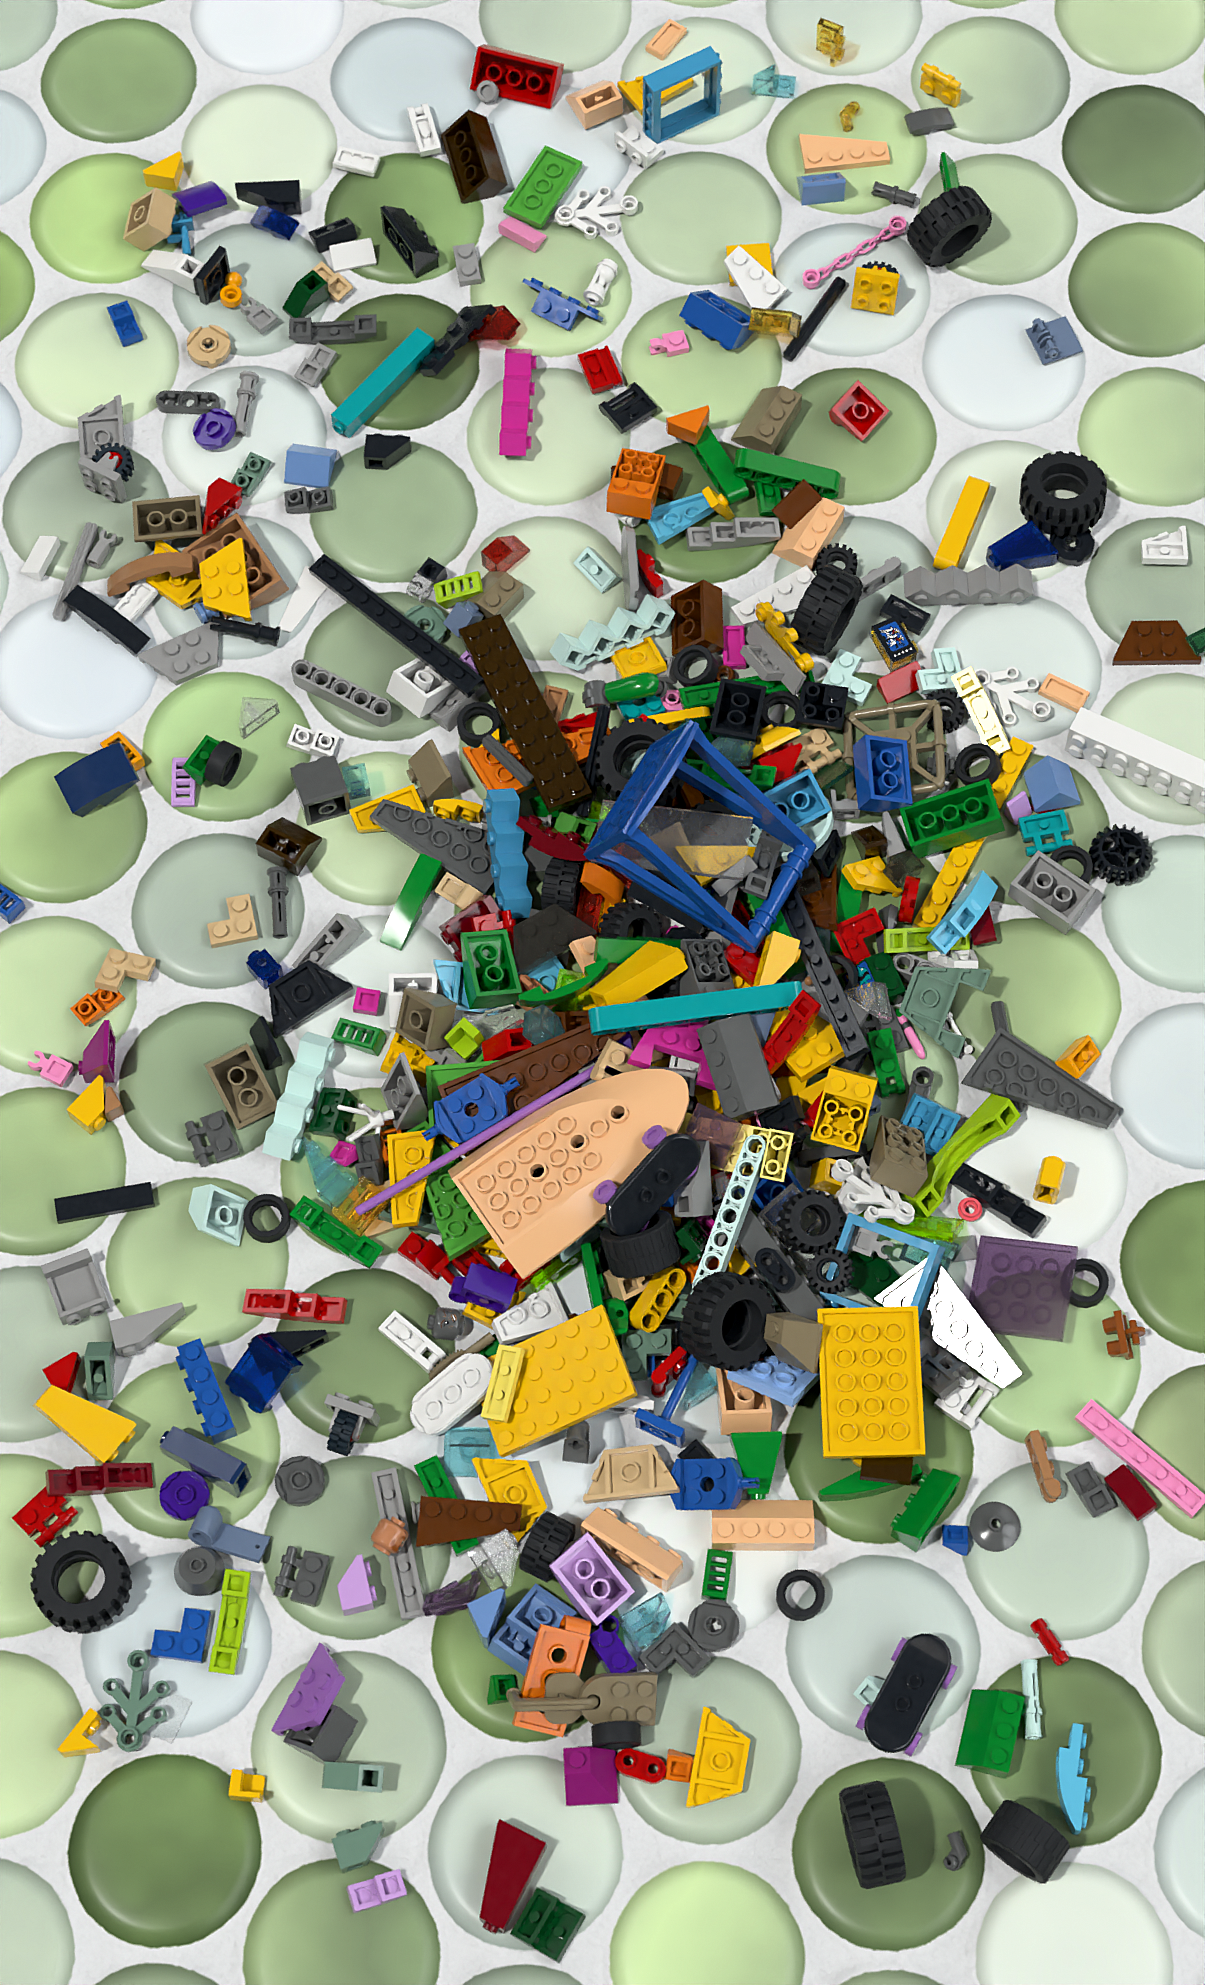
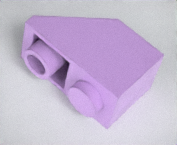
(354, 1588)

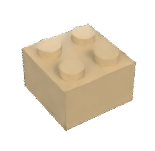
(150, 219)

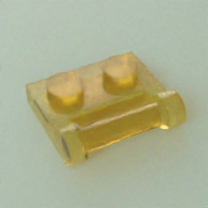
(352, 1220)

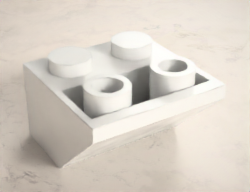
(399, 981)

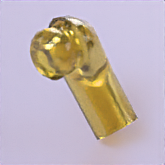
(847, 114)

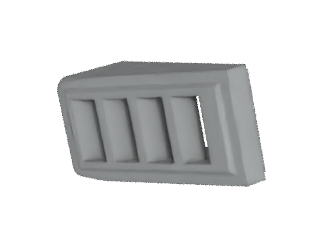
(895, 844)

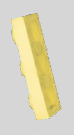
(502, 1383)

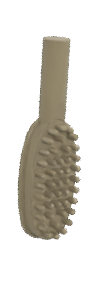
(474, 1349)

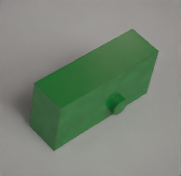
(952, 818)

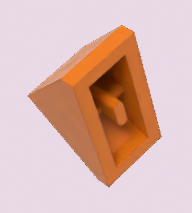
(689, 424)

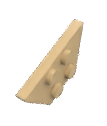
(630, 1474)

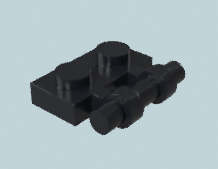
(785, 1117)

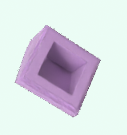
(1018, 807)

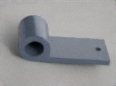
(211, 1532)

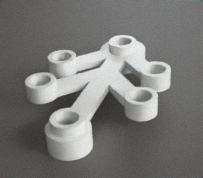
(594, 212)
(1008, 693)
(897, 1209)

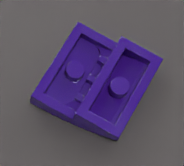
(200, 198)

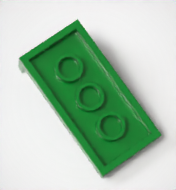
(614, 1307)

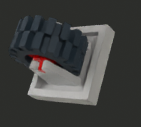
(107, 471)
(348, 1422)

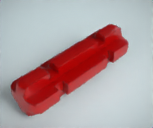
(1049, 1642)

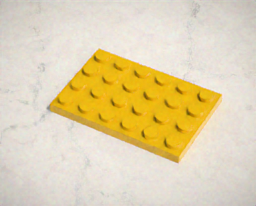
(564, 1380)
(871, 1383)

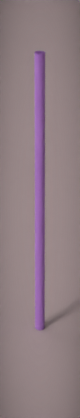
(474, 1142)

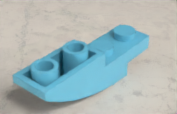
(964, 914)
(1070, 1788)

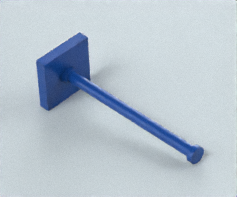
(661, 1425)

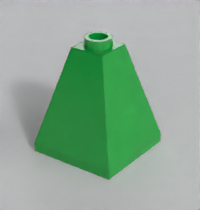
(757, 1458)

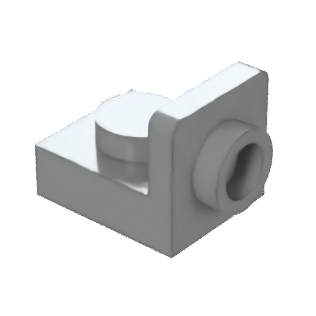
(843, 809)

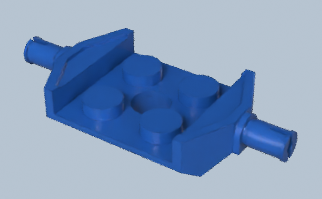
(451, 1114)
(727, 1489)

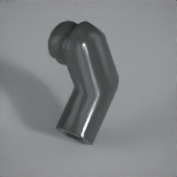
(958, 1852)

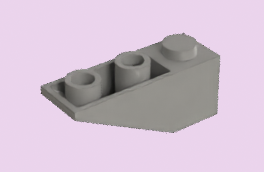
(695, 1194)

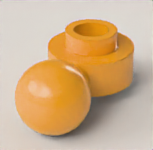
(231, 294)

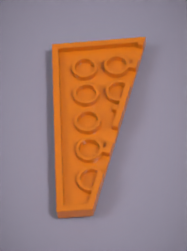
(496, 776)

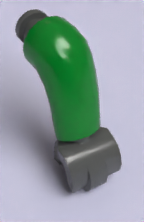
(624, 689)

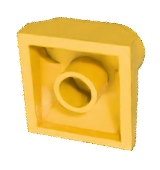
(773, 737)

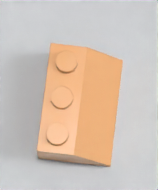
(810, 534)

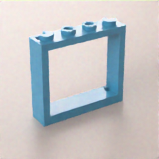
(661, 129)
(928, 1273)

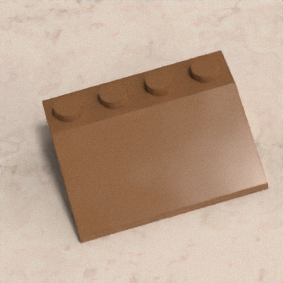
(263, 578)

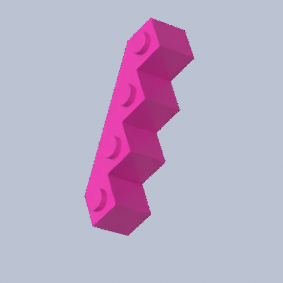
(516, 402)

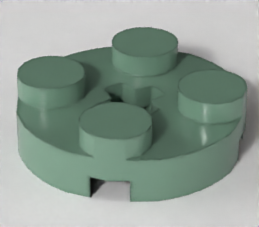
(431, 616)

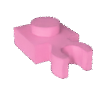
(53, 1070)

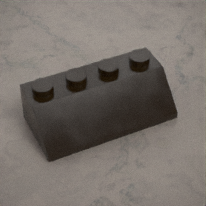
(473, 158)

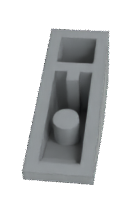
(331, 941)
(140, 1330)

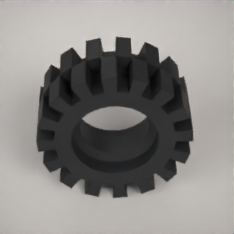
(837, 553)
(952, 702)
(843, 1277)

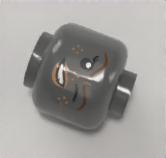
(445, 1323)

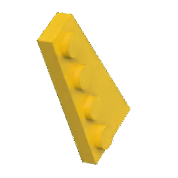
(406, 1155)

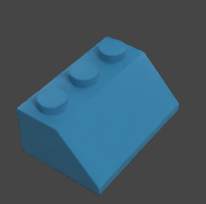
(799, 798)

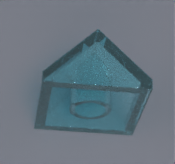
(462, 1445)

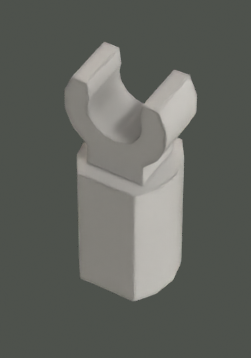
(101, 550)

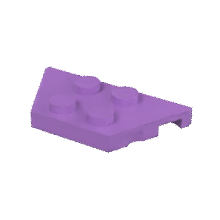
(312, 1693)

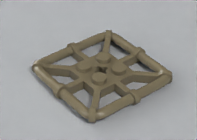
(906, 733)

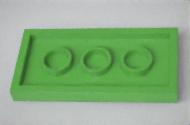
(542, 187)

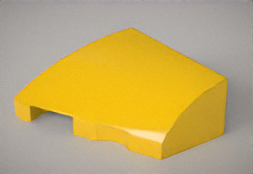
(415, 1055)

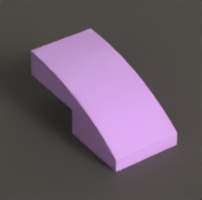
(376, 1891)

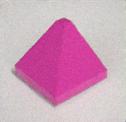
(344, 1153)

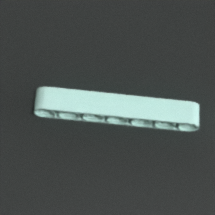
(729, 1204)

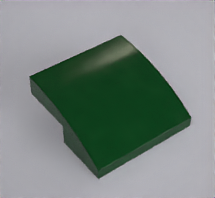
(547, 1925)

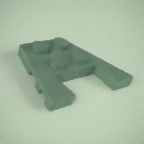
(931, 998)

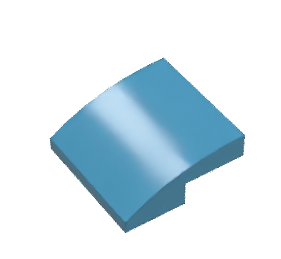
(932, 1120)

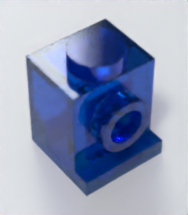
(264, 974)

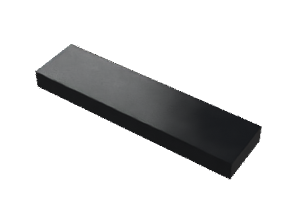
(104, 1202)

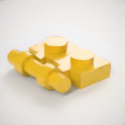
(940, 85)

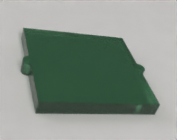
(832, 774)

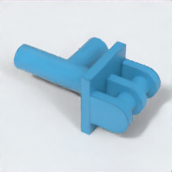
(181, 224)

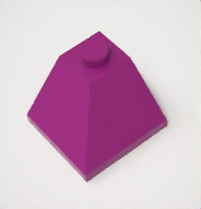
(99, 1055)
(590, 1776)

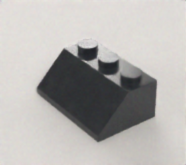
(409, 240)

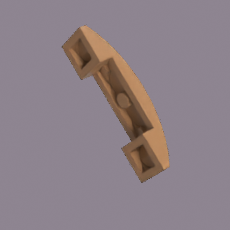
(148, 566)

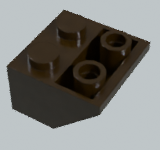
(287, 845)

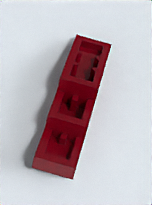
(99, 1479)

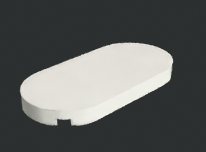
(451, 1394)

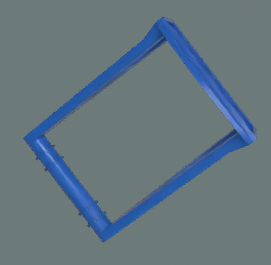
(639, 795)

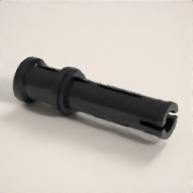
(256, 632)

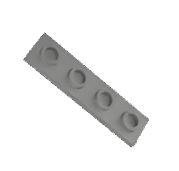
(770, 659)

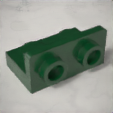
(330, 1120)
(694, 1238)

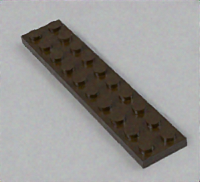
(525, 713)

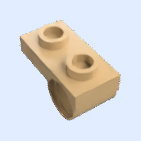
(457, 891)

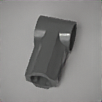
(921, 1089)

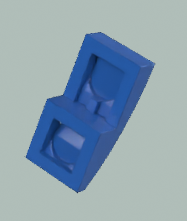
(125, 323)

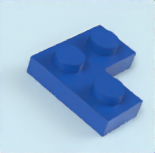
(187, 1644)

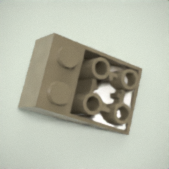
(898, 1157)

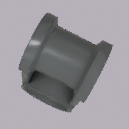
(577, 1443)

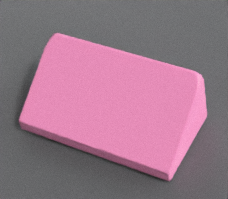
(521, 233)

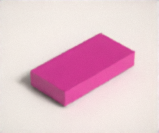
(733, 643)

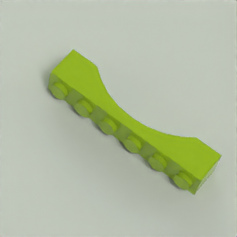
(986, 1123)

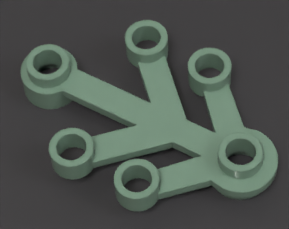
(134, 1705)

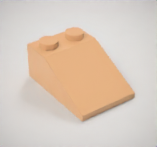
(741, 1407)

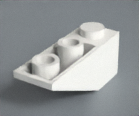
(175, 268)

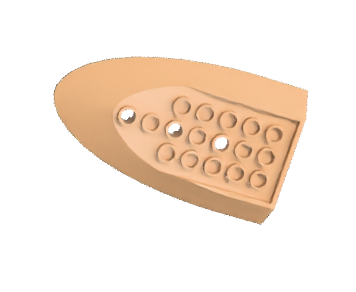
(548, 1213)

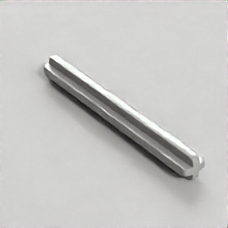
(75, 570)

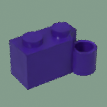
(484, 1288)
(611, 1650)

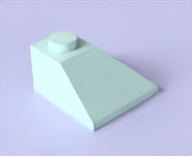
(218, 1213)

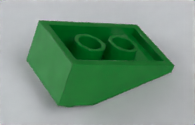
(489, 969)

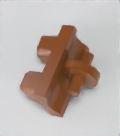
(1119, 1325)

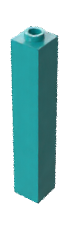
(382, 383)

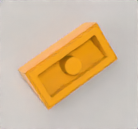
(1078, 1056)

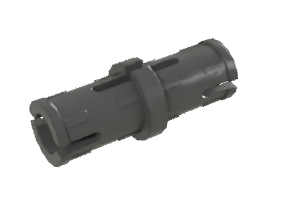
(894, 194)

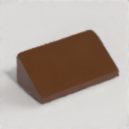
(796, 504)

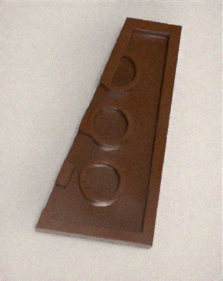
(459, 1519)

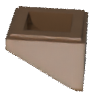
(113, 1107)

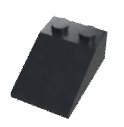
(738, 710)

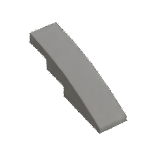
(733, 534)

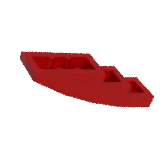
(294, 1306)

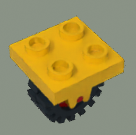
(875, 288)

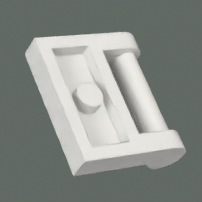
(956, 1400)

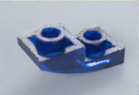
(275, 222)

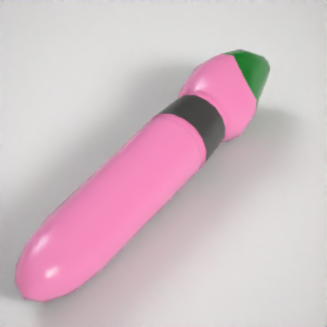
(911, 1035)

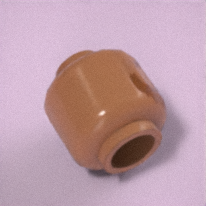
(389, 1536)

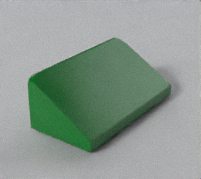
(948, 172)
(197, 762)

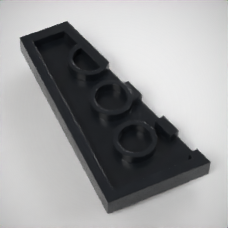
(455, 337)

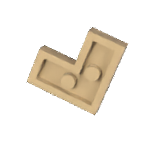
(238, 928)
(122, 964)

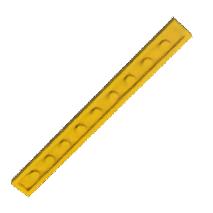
(962, 856)

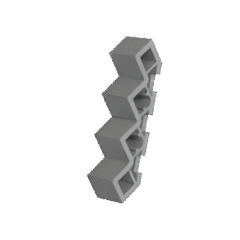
(958, 587)

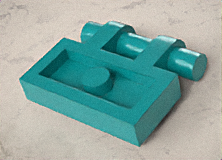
(1043, 826)

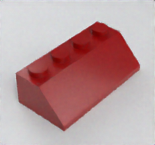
(518, 75)

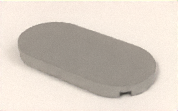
(629, 568)

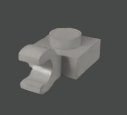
(445, 1056)

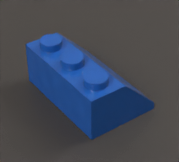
(716, 319)
(882, 773)

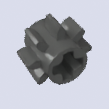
(949, 765)

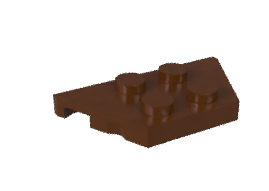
(1155, 644)
(824, 903)

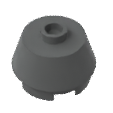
(199, 1571)

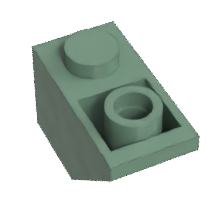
(352, 1776)
(357, 1847)

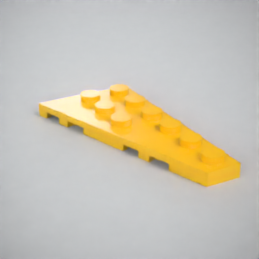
(815, 1051)

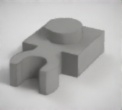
(259, 317)
(868, 1242)

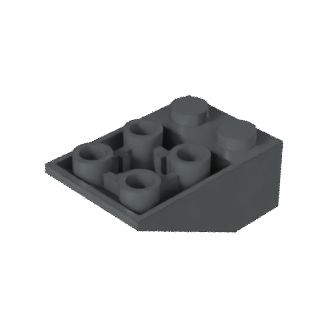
(706, 967)

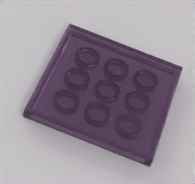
(1023, 1286)

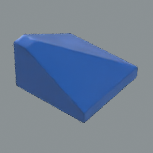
(955, 1538)

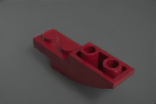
(552, 842)

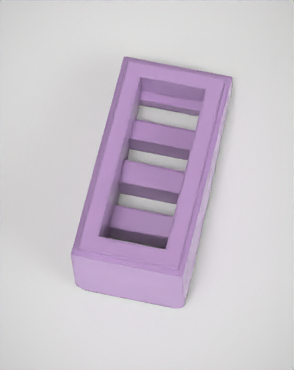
(177, 764)

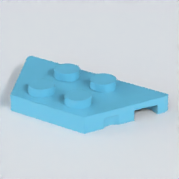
(452, 982)

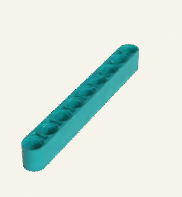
(693, 1008)

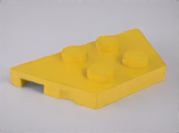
(226, 581)
(180, 590)
(513, 1484)
(717, 1761)

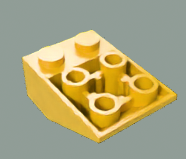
(844, 1108)

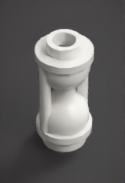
(604, 274)

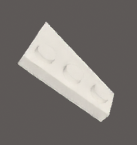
(754, 281)
(531, 1317)

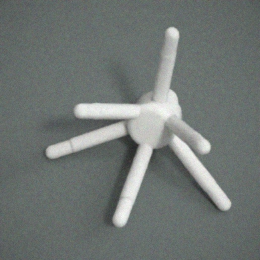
(375, 1118)

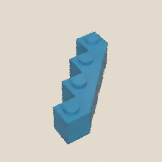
(506, 846)

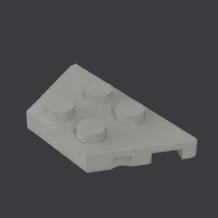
(101, 427)
(185, 655)

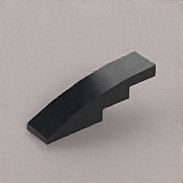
(106, 619)
(998, 1200)

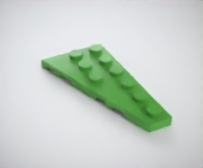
(454, 1217)

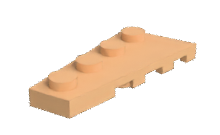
(837, 153)

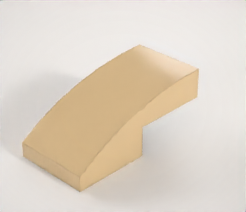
(337, 284)

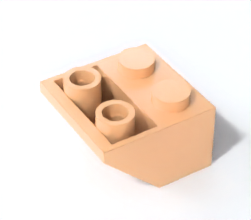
(596, 103)

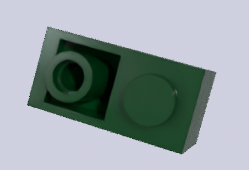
(306, 295)

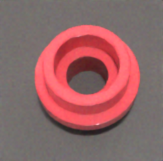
(973, 1203)

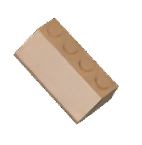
(765, 1526)
(632, 1549)

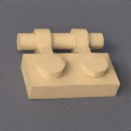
(815, 743)

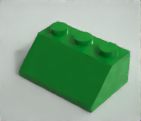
(924, 1508)
(990, 1732)

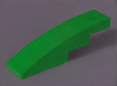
(410, 902)
(621, 948)
(854, 1488)

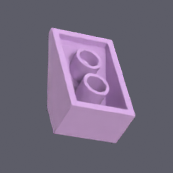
(590, 1580)

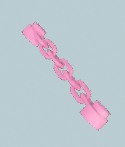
(812, 274)

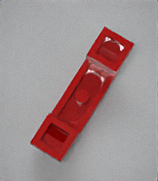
(791, 1031)

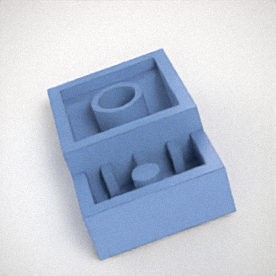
(516, 1637)

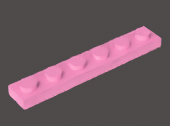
(1141, 1458)

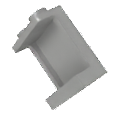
(75, 1287)

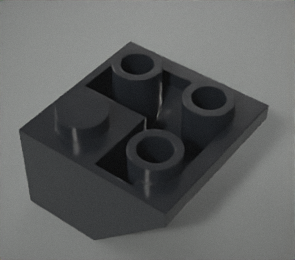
(822, 705)

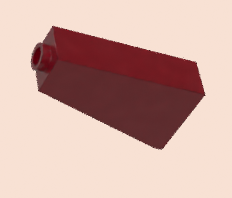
(509, 1873)

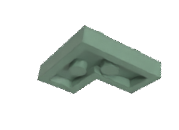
(639, 1345)

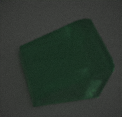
(1197, 642)

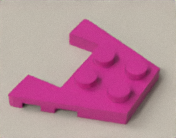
(677, 1041)

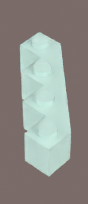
(622, 631)
(296, 1104)

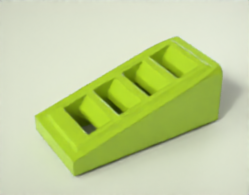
(444, 589)

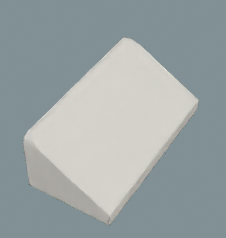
(352, 255)
(41, 557)

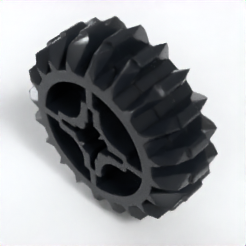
(1129, 846)

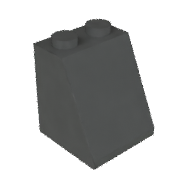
(321, 790)

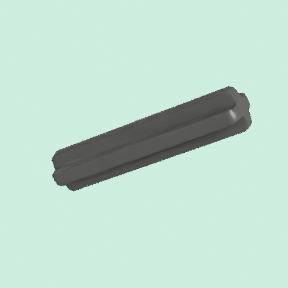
(508, 760)

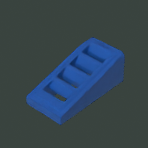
(15, 909)

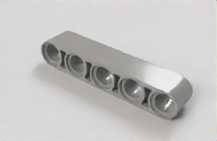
(337, 684)

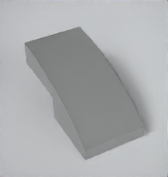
(316, 365)

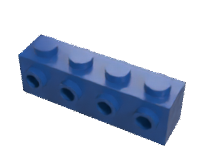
(207, 1391)

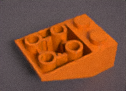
(635, 483)

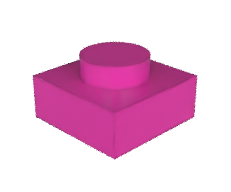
(366, 1001)

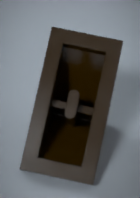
(870, 842)

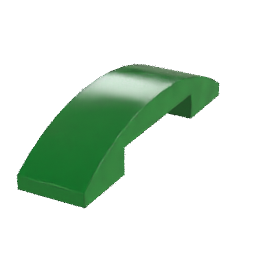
(760, 776)
(848, 906)
(536, 997)
(335, 1233)

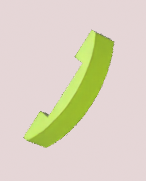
(915, 940)
(230, 1622)

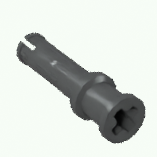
(278, 891)

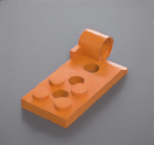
(574, 1640)

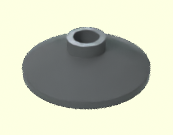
(993, 1538)

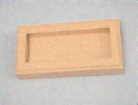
(666, 39)
(1063, 693)

